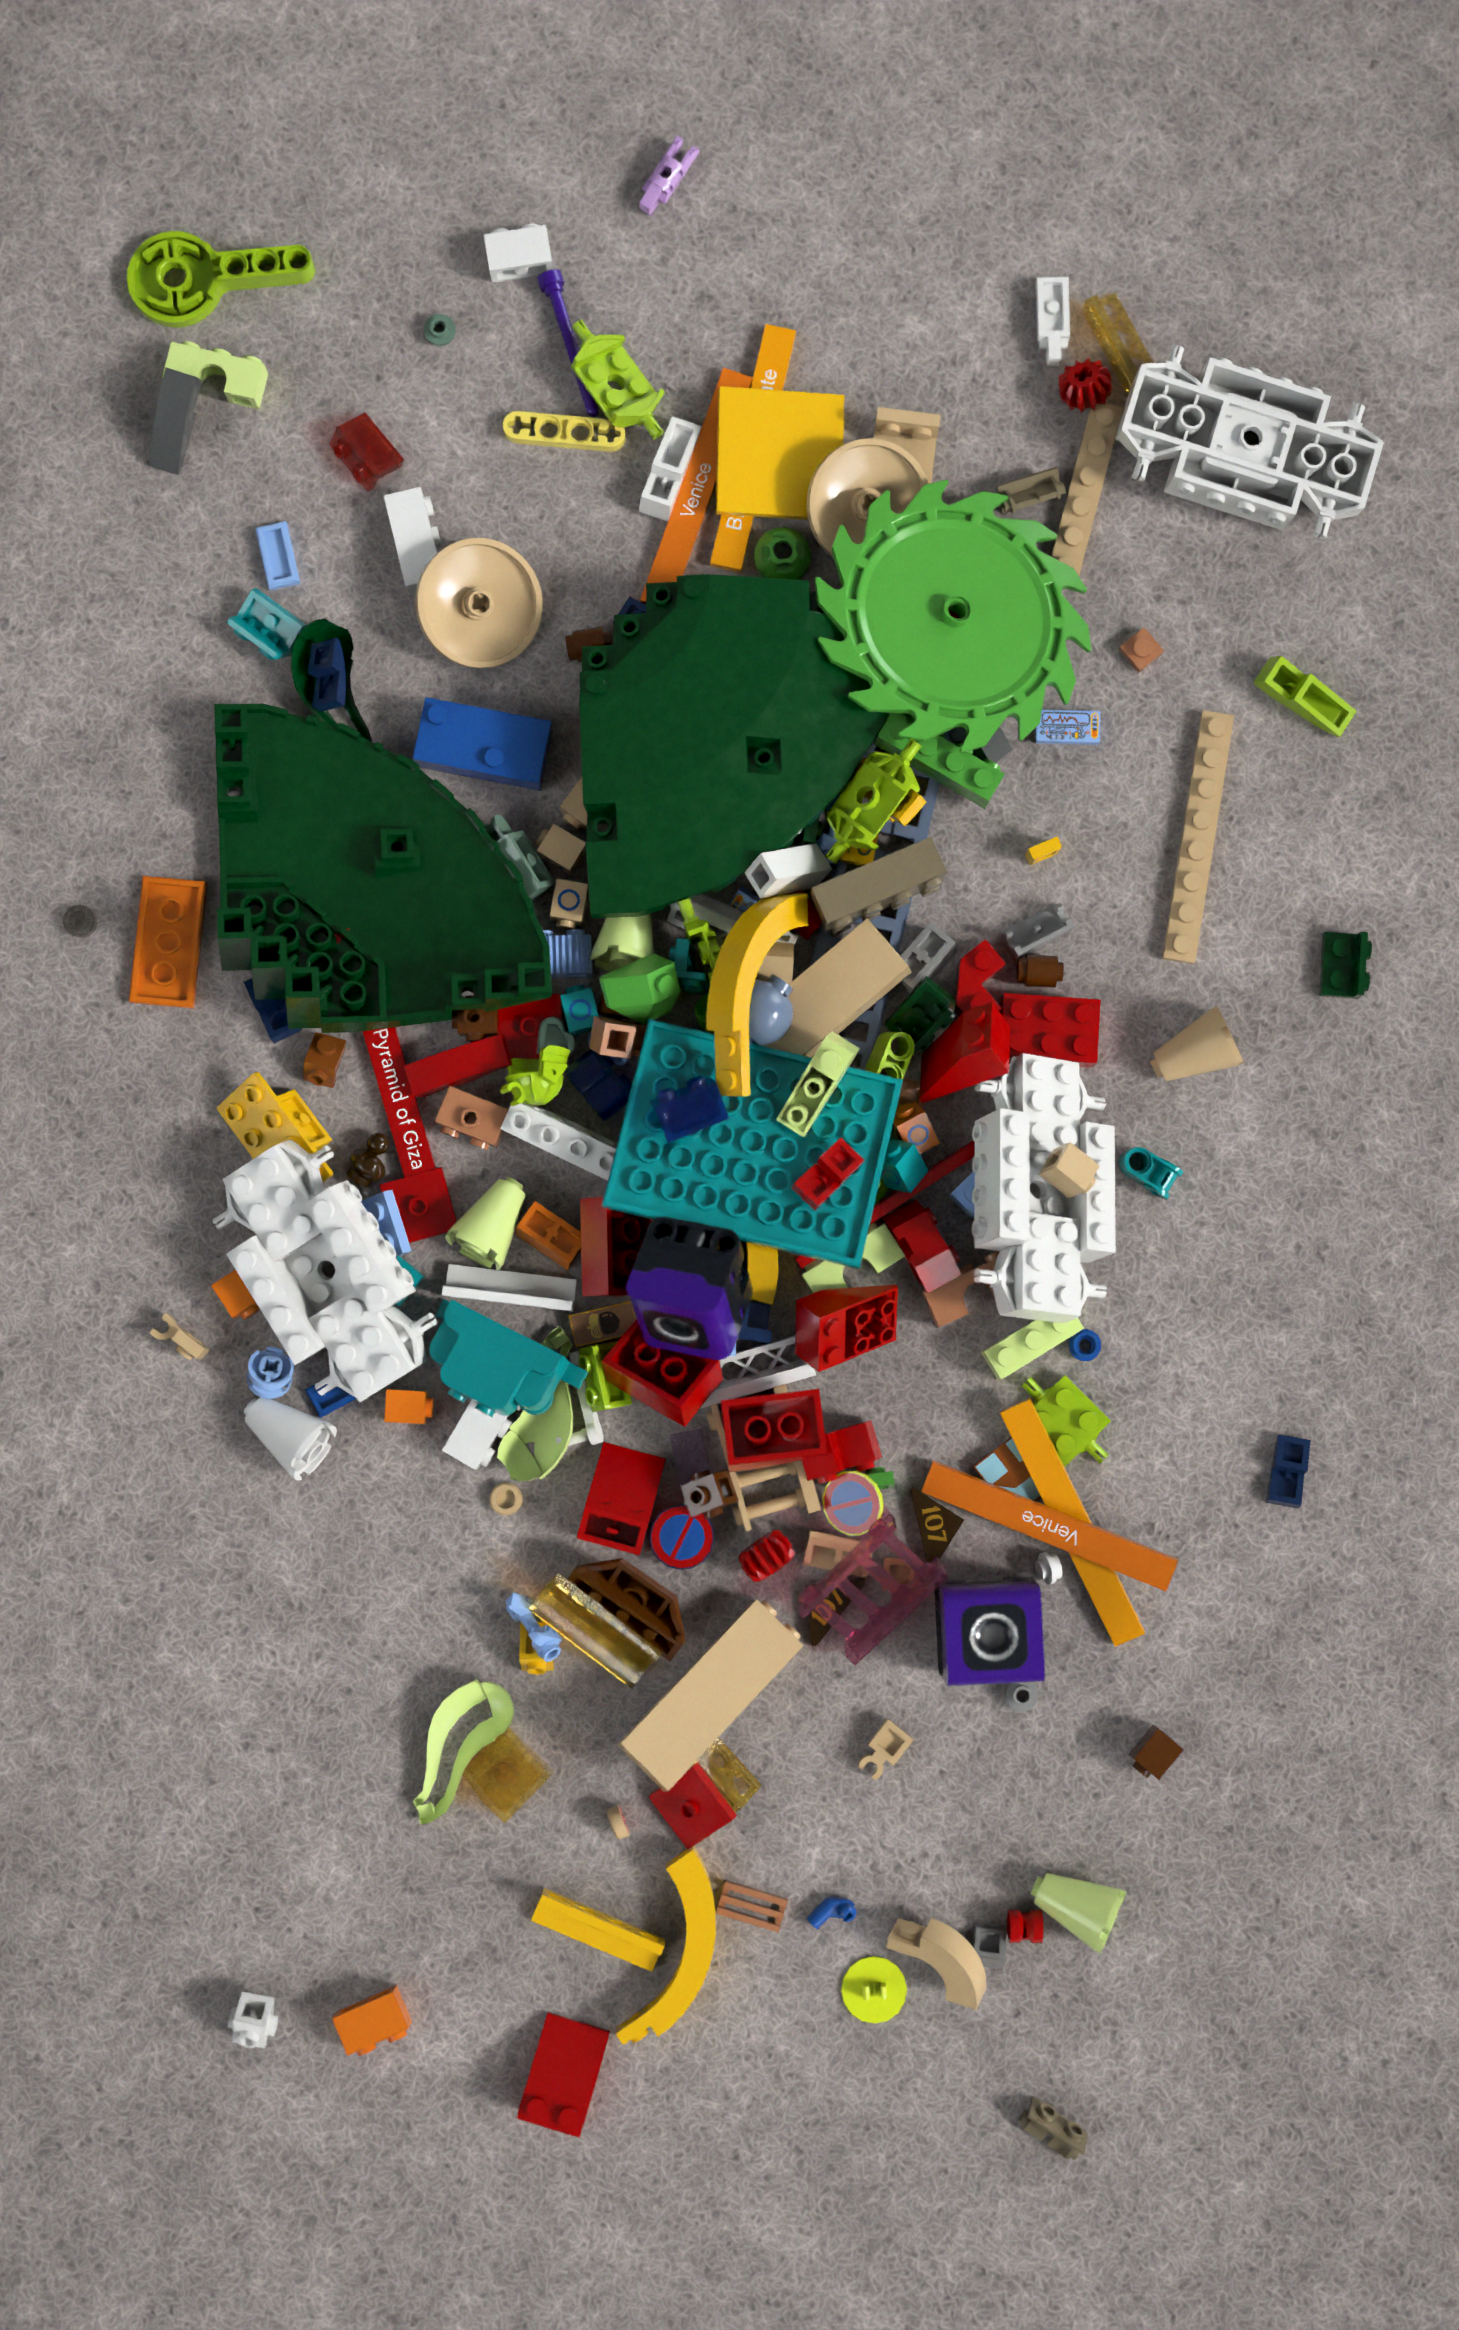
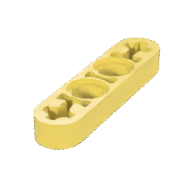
(563, 436)

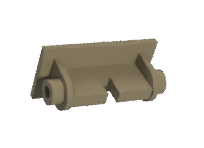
(1031, 490)
(1067, 2136)

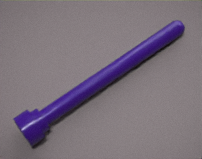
(551, 284)

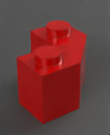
(974, 971)
(923, 1245)
(845, 1449)

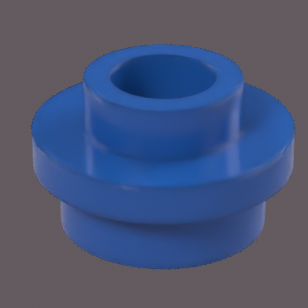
(1095, 1345)

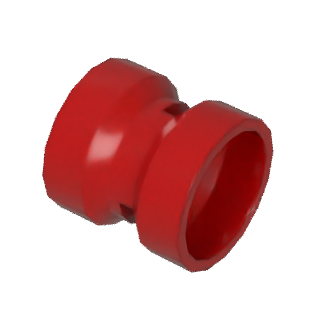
(1033, 1926)

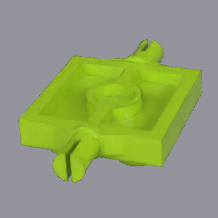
(1069, 1418)

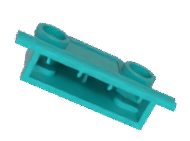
(496, 1364)

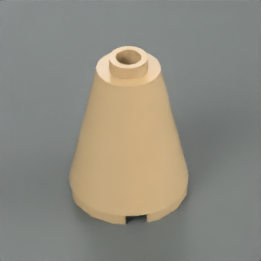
(1198, 1049)

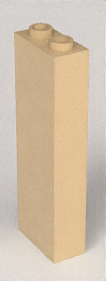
(840, 988)
(711, 1694)

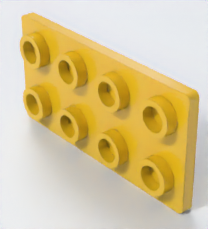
(267, 1120)

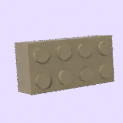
(878, 885)

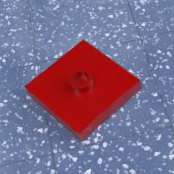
(522, 1023)
(423, 1204)
(693, 1807)

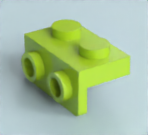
(599, 1392)

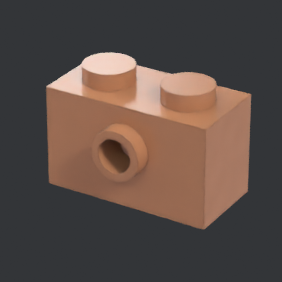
(471, 1117)

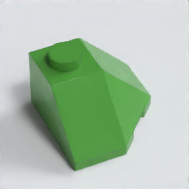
(642, 988)

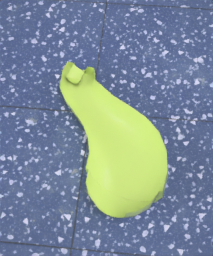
(541, 1428)
(483, 1734)

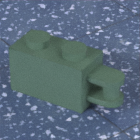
(522, 853)

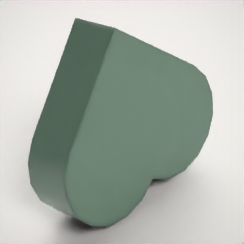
(552, 1033)

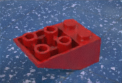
(844, 1323)
(621, 1498)

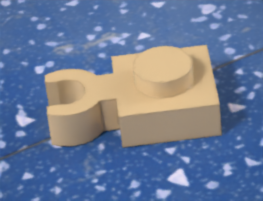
(888, 1744)

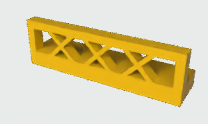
(598, 1929)

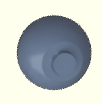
(769, 1011)

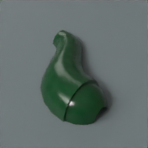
(305, 683)

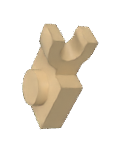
(187, 1343)

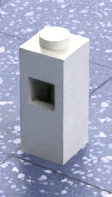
(788, 870)

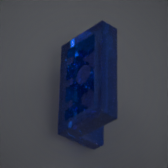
(689, 1108)

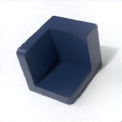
(756, 1323)

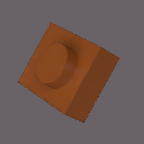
(323, 1060)

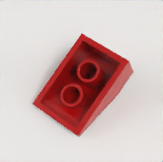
(966, 1053)
(773, 1429)
(563, 2075)

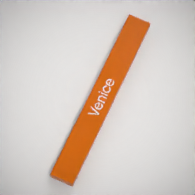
(693, 494)
(1050, 1525)

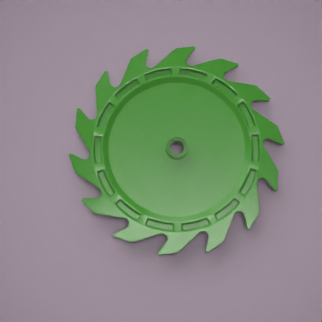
(941, 666)

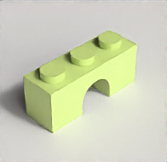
(244, 376)
(879, 1251)
(1027, 1344)

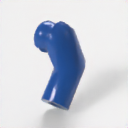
(832, 1907)

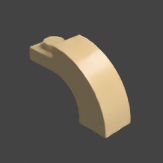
(947, 1953)

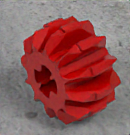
(1085, 385)
(766, 1555)

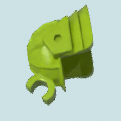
(537, 1079)

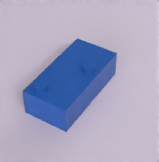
(483, 744)

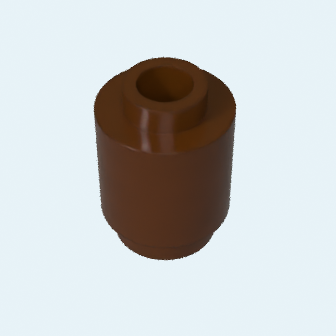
(586, 637)
(1039, 970)

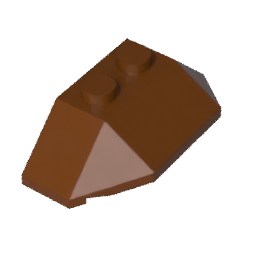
(635, 1601)

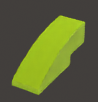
(1304, 695)

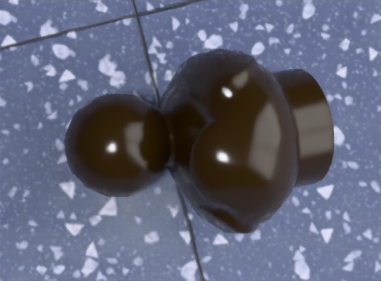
(365, 1163)

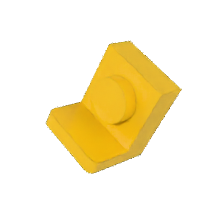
(529, 1658)

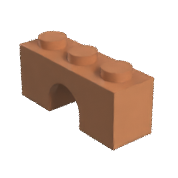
(616, 1037)
(947, 1301)

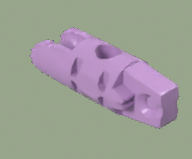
(660, 189)

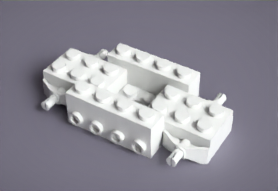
(1213, 466)
(1048, 1236)
(281, 1266)

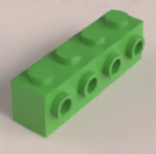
(944, 762)

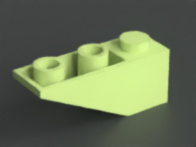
(817, 1083)

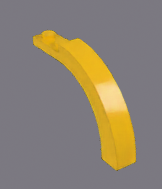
(734, 981)

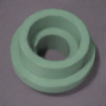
(444, 337)

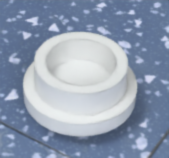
(1048, 1568)

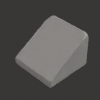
(990, 1945)

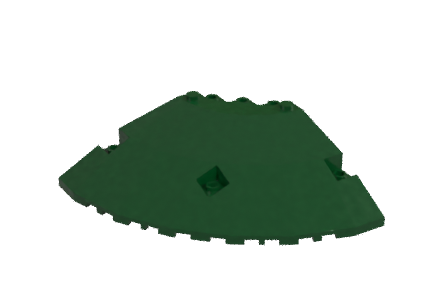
(680, 728)
(314, 857)

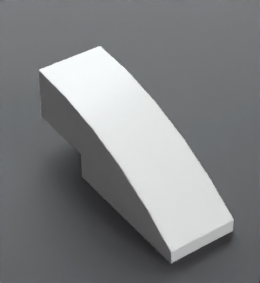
(669, 468)

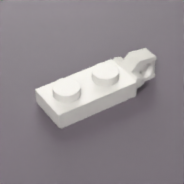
(1052, 317)

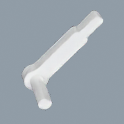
(593, 1430)

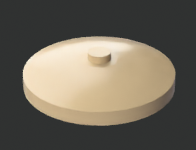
(852, 480)
(478, 603)

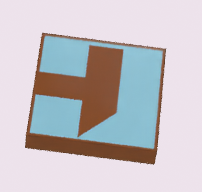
(1007, 1470)

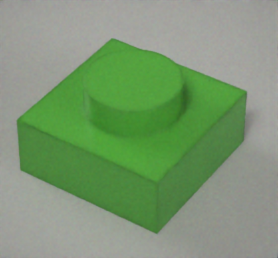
(883, 1479)

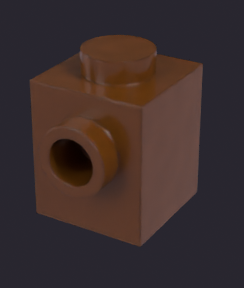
(1155, 1753)

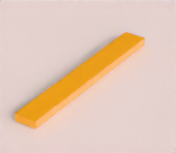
(1059, 1493)

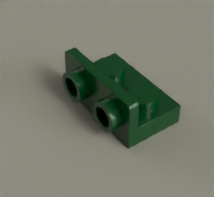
(1344, 965)

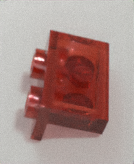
(365, 450)

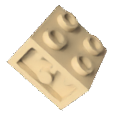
(912, 431)

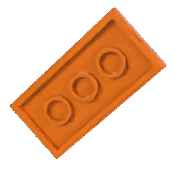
(168, 942)

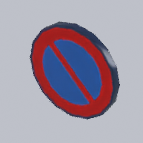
(681, 1539)

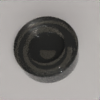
(80, 921)

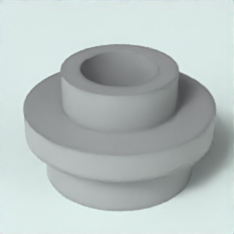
(1021, 1706)

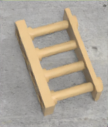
(804, 1496)

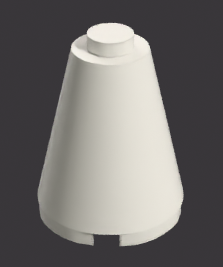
(290, 1435)

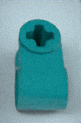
(1155, 1174)

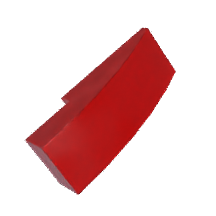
(458, 1066)

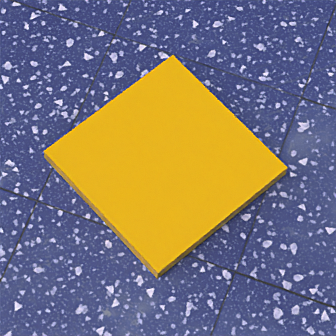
(771, 448)

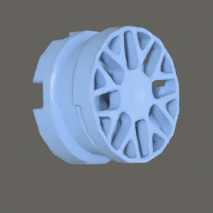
(269, 1373)

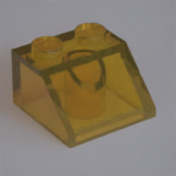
(506, 1774)

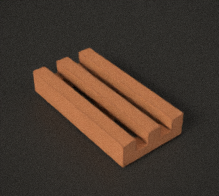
(777, 1914)

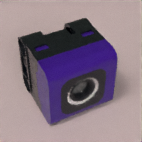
(690, 1288)
(989, 1631)

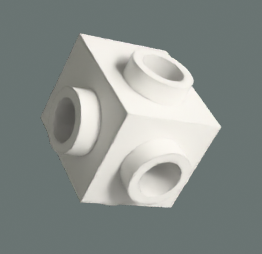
(253, 2020)

